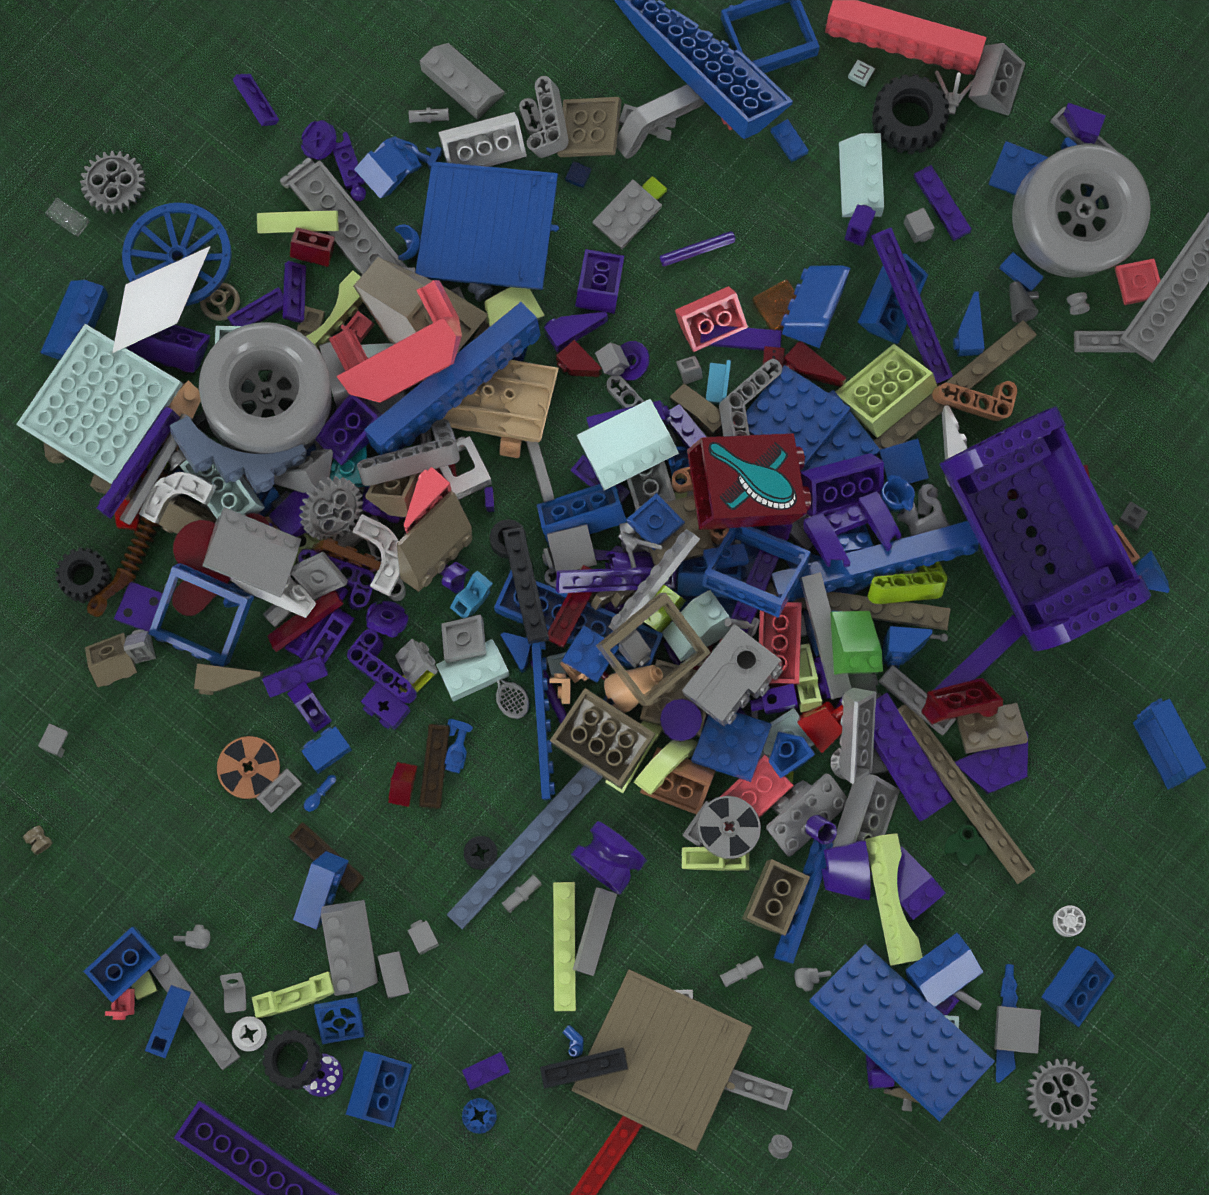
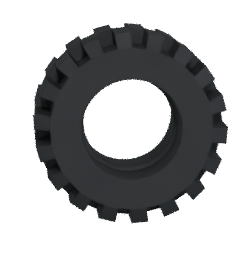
(75, 561)

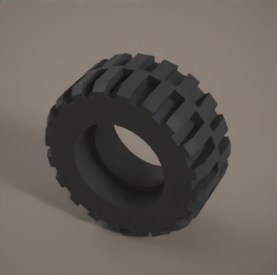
(914, 91)

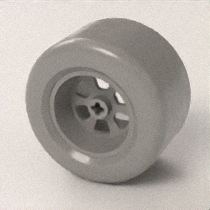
(1053, 244)
(240, 358)

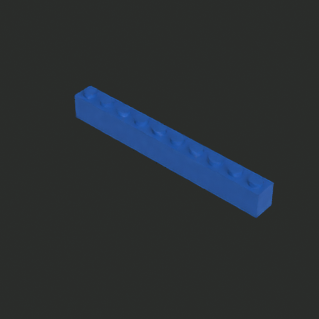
(876, 561)

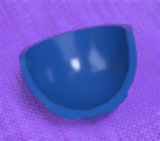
(412, 241)

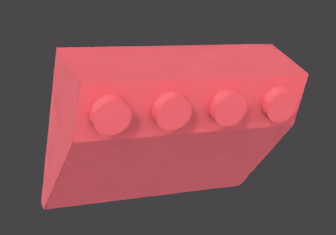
(427, 494)

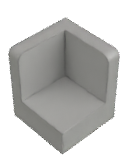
(53, 740)

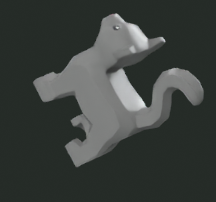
(931, 522)

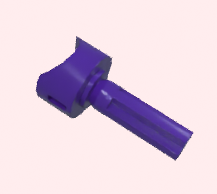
(454, 577)

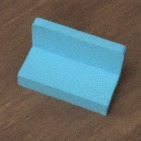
(718, 382)

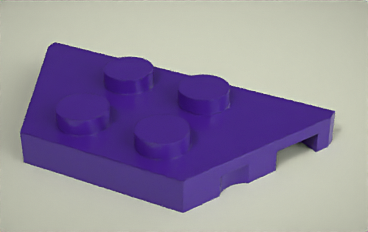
(996, 767)

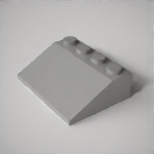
(251, 552)

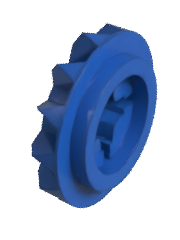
(481, 1105)

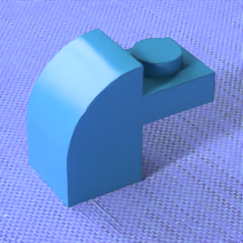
(472, 596)

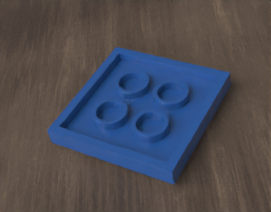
(733, 747)

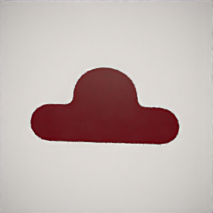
(190, 549)

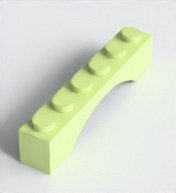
(345, 307)
(884, 860)

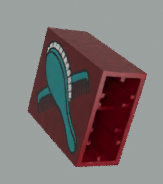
(748, 481)

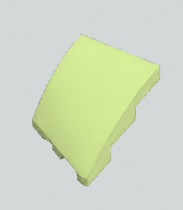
(506, 300)

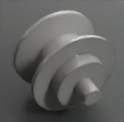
(780, 1146)

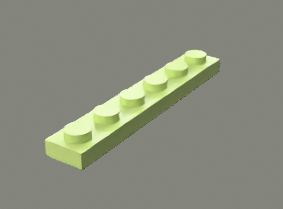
(564, 946)

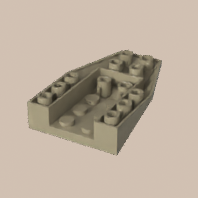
(398, 309)

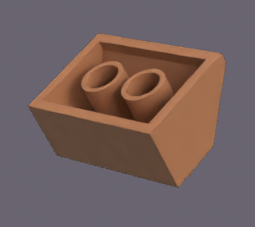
(684, 786)

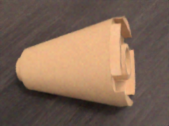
(644, 678)

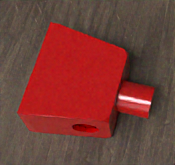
(822, 724)

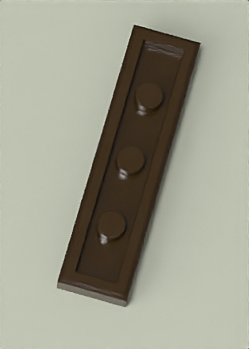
(434, 766)
(315, 847)

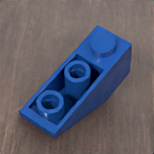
(168, 1021)

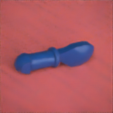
(313, 801)

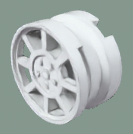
(1069, 921)

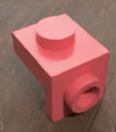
(360, 324)
(123, 1005)

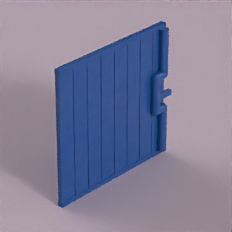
(487, 225)

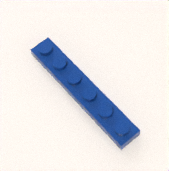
(789, 944)

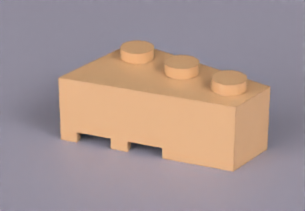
(185, 402)

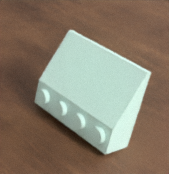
(627, 444)

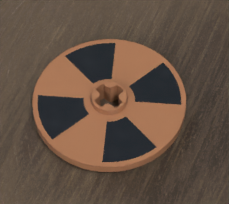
(246, 751)

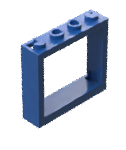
(782, 58)
(215, 586)
(746, 593)
(1156, 741)

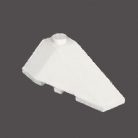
(953, 440)
(293, 597)

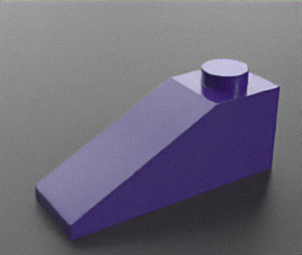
(574, 327)
(330, 635)

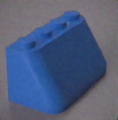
(815, 303)

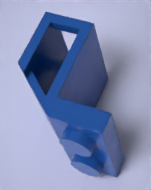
(387, 166)

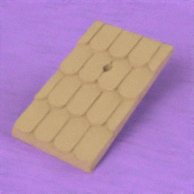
(508, 404)

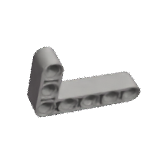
(653, 115)
(412, 459)

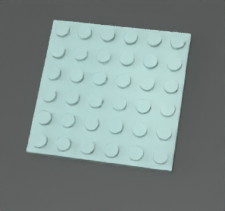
(99, 404)

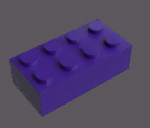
(843, 483)

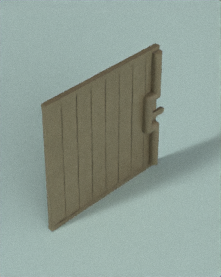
(674, 1055)

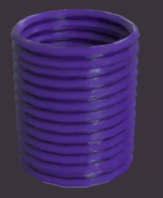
(815, 823)

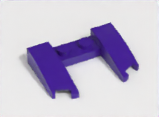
(870, 510)

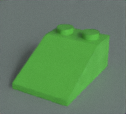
(855, 643)

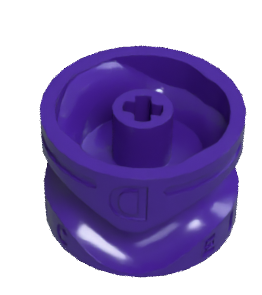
(609, 858)

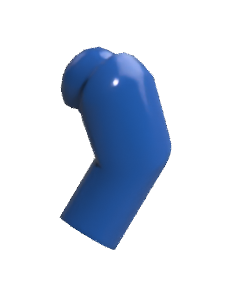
(576, 1041)

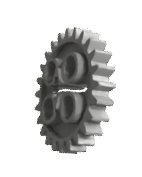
(125, 192)
(331, 508)
(1042, 1102)

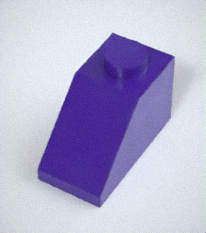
(1084, 122)
(309, 707)

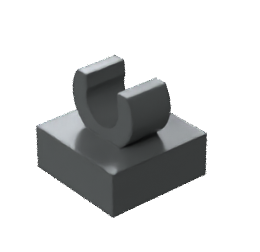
(1133, 515)

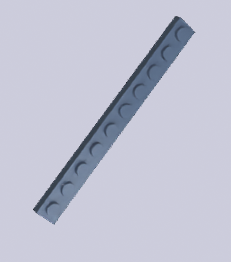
(523, 847)

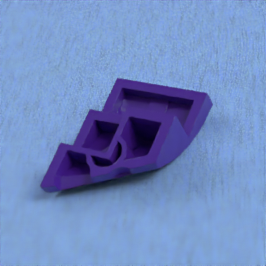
(848, 870)

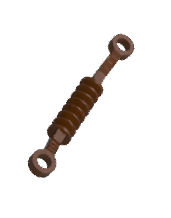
(124, 576)

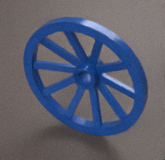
(176, 250)

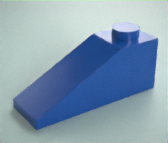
(969, 338)

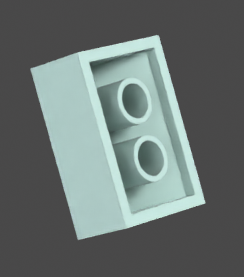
(473, 673)

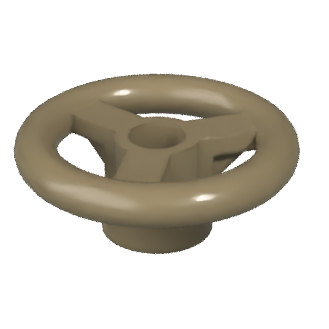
(230, 290)

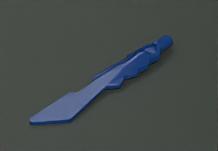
(1005, 1059)

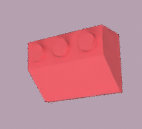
(715, 309)

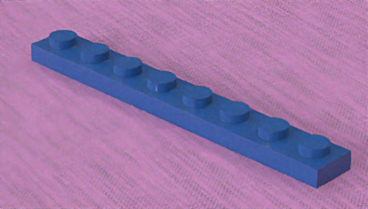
(543, 724)

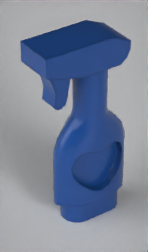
(434, 157)
(456, 753)

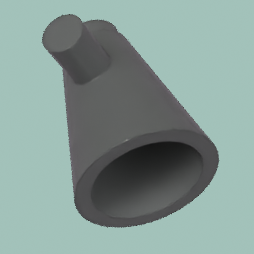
(1021, 303)

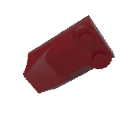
(961, 700)

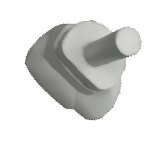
(197, 938)
(807, 977)

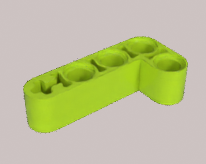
(922, 585)

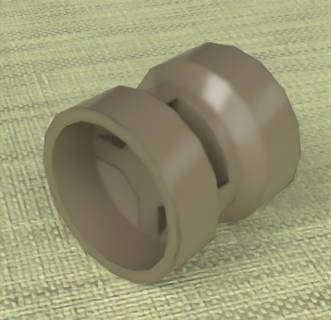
(37, 840)

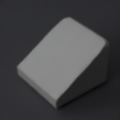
(689, 369)

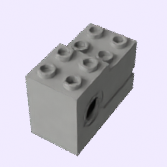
(731, 674)

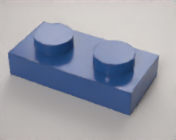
(789, 140)

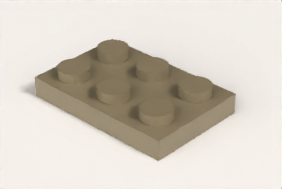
(992, 732)

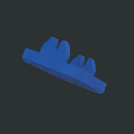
(329, 1036)

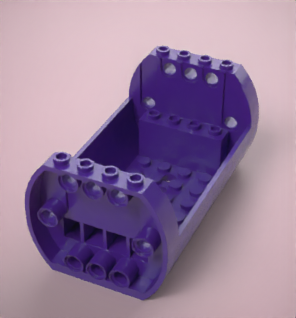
(1091, 568)

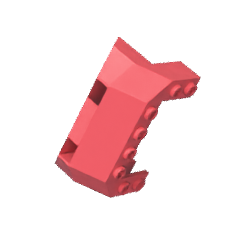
(405, 361)

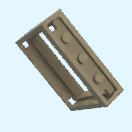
(631, 624)

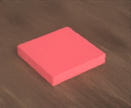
(1137, 280)

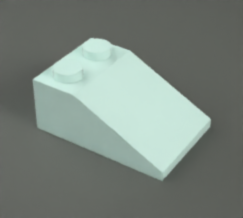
(706, 619)

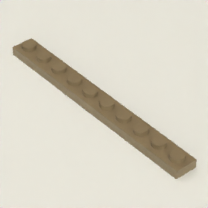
(966, 378)
(898, 612)
(968, 798)

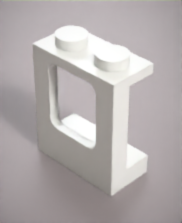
(471, 480)

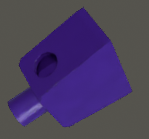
(785, 699)

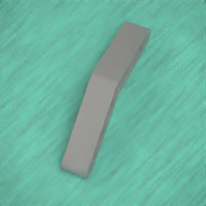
(751, 388)

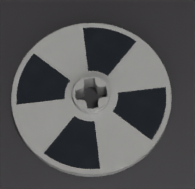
(727, 843)

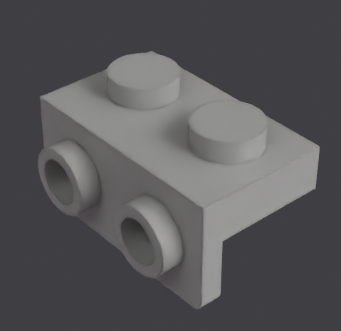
(415, 660)

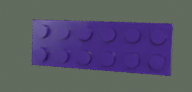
(907, 761)

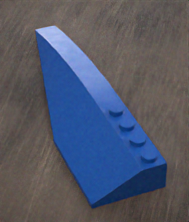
(713, 70)

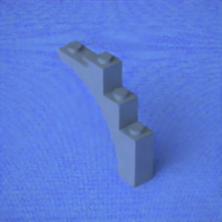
(232, 464)

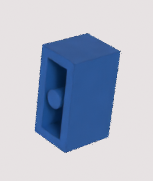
(326, 749)

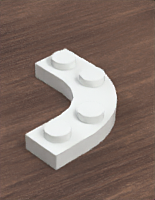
(171, 486)
(387, 544)

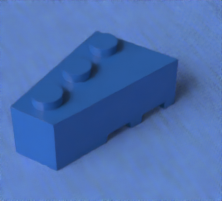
(320, 888)

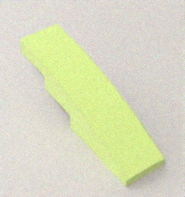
(288, 221)

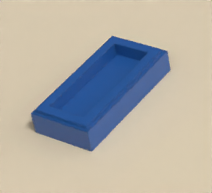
(1021, 272)

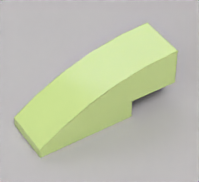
(807, 690)
(701, 859)

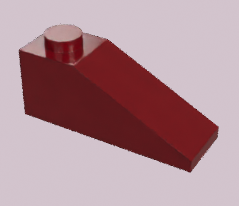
(812, 366)

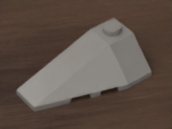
(309, 473)

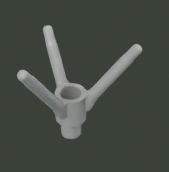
(633, 543)

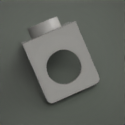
(234, 993)

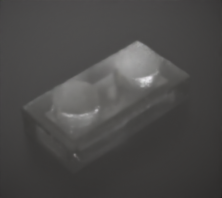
(67, 217)

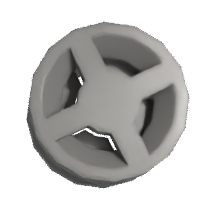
(1078, 303)

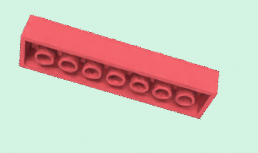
(905, 35)

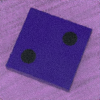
(138, 606)

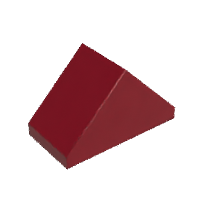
(402, 784)

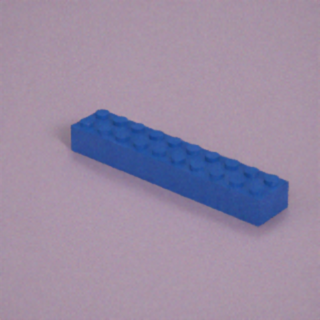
(451, 385)

